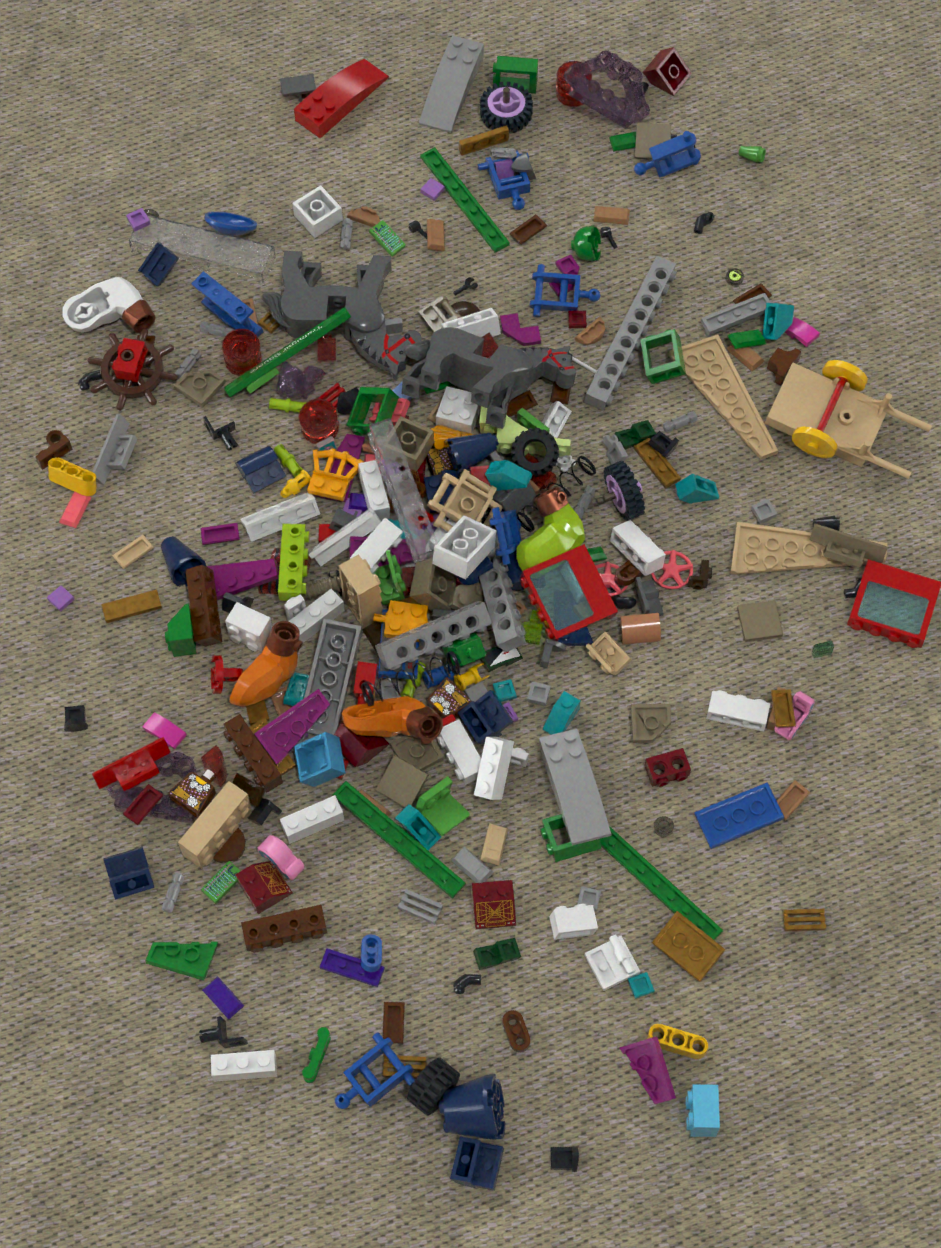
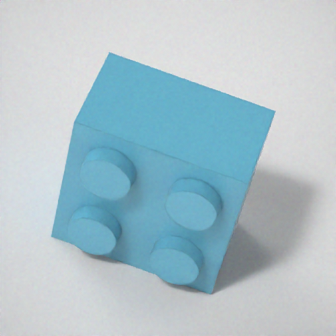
(704, 1110)

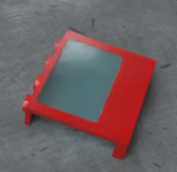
(568, 593)
(894, 604)

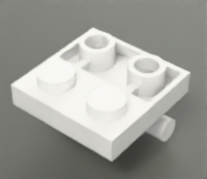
(612, 962)

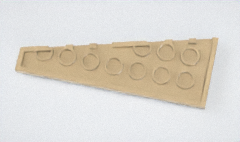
(718, 380)
(778, 549)

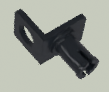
(223, 433)
(220, 1033)

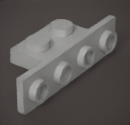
(115, 450)

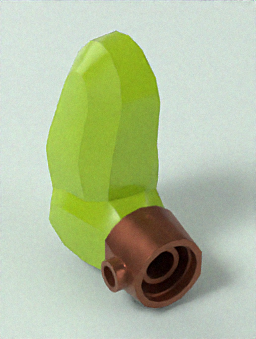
(560, 530)

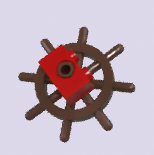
(129, 366)

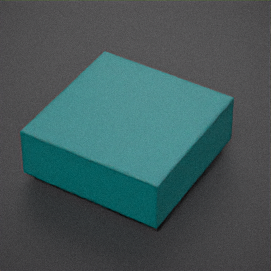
(504, 690)
(641, 985)

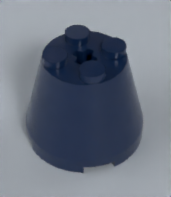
(475, 1108)

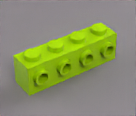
(293, 561)

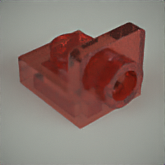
(326, 348)

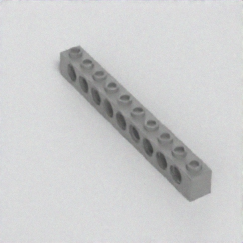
(601, 398)

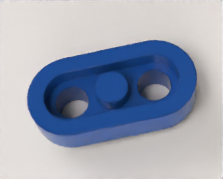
(371, 957)

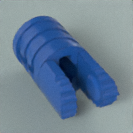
(438, 676)

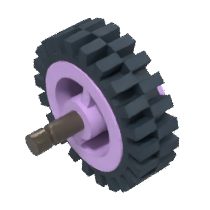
(506, 106)
(623, 491)

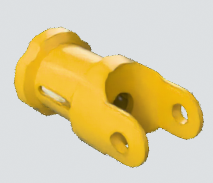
(293, 486)
(469, 677)

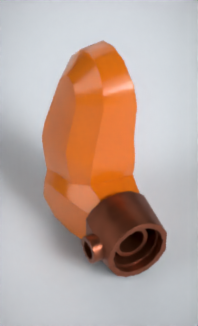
(270, 668)
(394, 717)

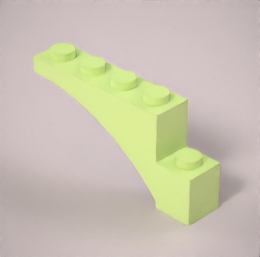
(507, 436)

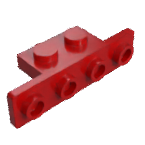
(134, 767)

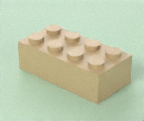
(360, 590)
(215, 825)

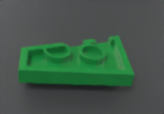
(184, 959)

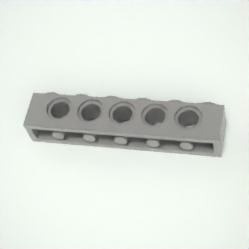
(500, 598)
(388, 649)

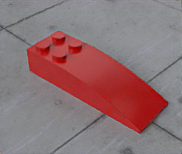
(338, 97)

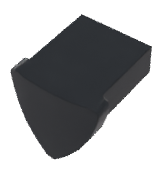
(346, 401)
(663, 444)
(230, 600)
(75, 719)
(261, 812)
(564, 1158)

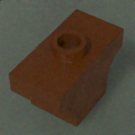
(781, 362)

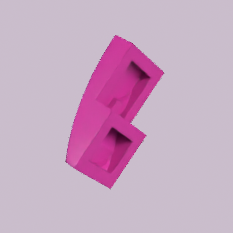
(802, 331)
(164, 728)

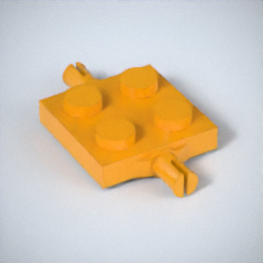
(402, 618)

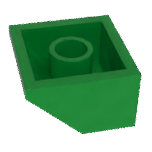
(180, 633)

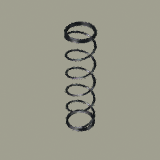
(529, 522)
(448, 661)

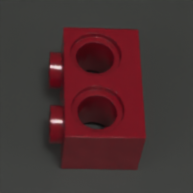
(665, 763)

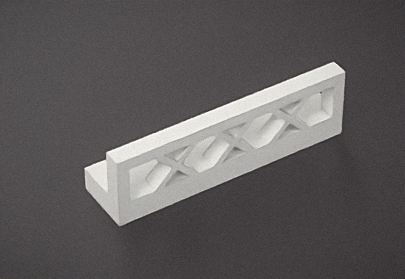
(271, 519)
(340, 540)

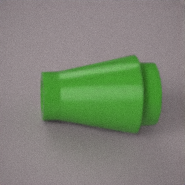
(753, 153)

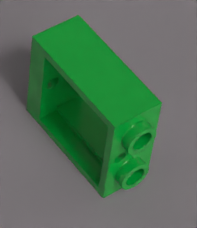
(519, 66)
(668, 370)
(362, 404)
(565, 850)

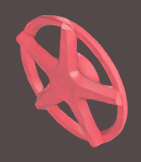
(672, 570)
(609, 578)

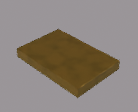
(688, 946)

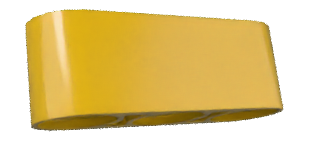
(72, 476)
(688, 1041)

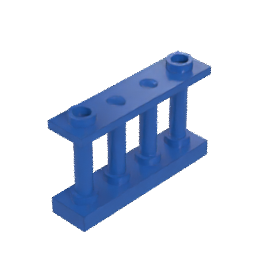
(225, 304)

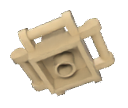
(463, 500)

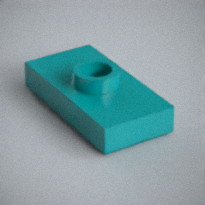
(296, 689)

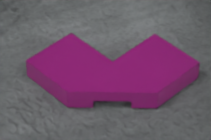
(566, 266)
(524, 336)

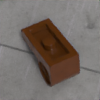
(55, 450)

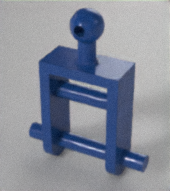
(666, 150)
(507, 191)
(565, 279)
(508, 532)
(403, 1073)

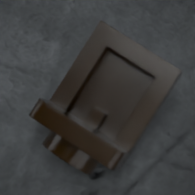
(701, 581)

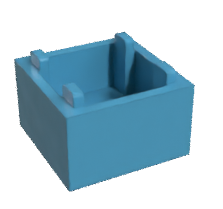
(319, 759)

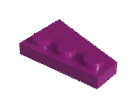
(649, 1063)

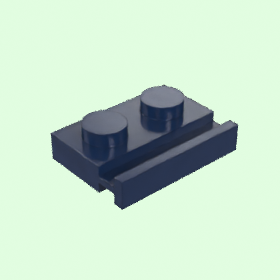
(158, 264)

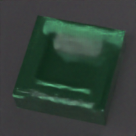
(822, 649)

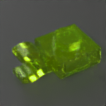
(533, 629)

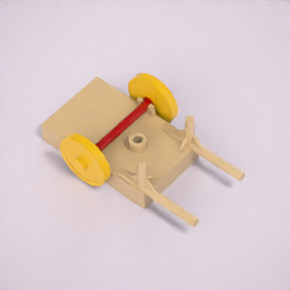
(814, 412)

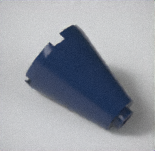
(470, 449)
(178, 559)

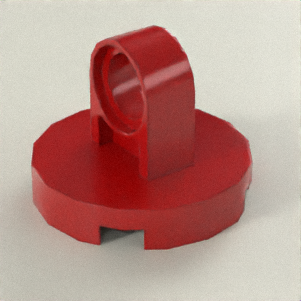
(221, 674)

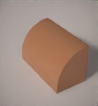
(640, 628)

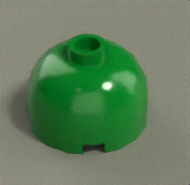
(585, 242)

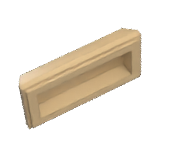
(133, 551)
(494, 844)

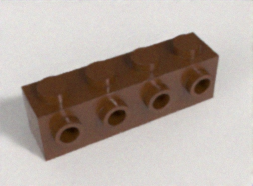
(203, 605)
(253, 753)
(284, 928)

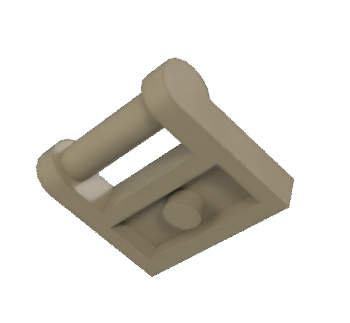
(433, 316)

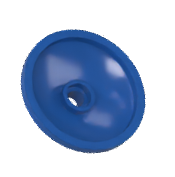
(230, 223)

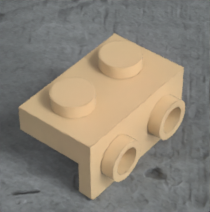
(609, 654)

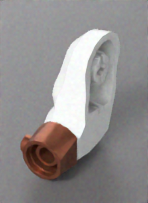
(107, 303)

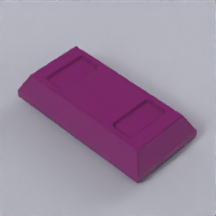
(219, 533)

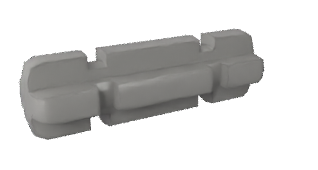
(500, 152)
(346, 234)
(214, 329)
(188, 363)
(680, 421)
(584, 501)
(172, 892)

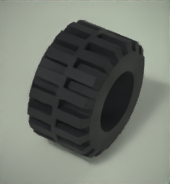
(528, 437)
(431, 1085)

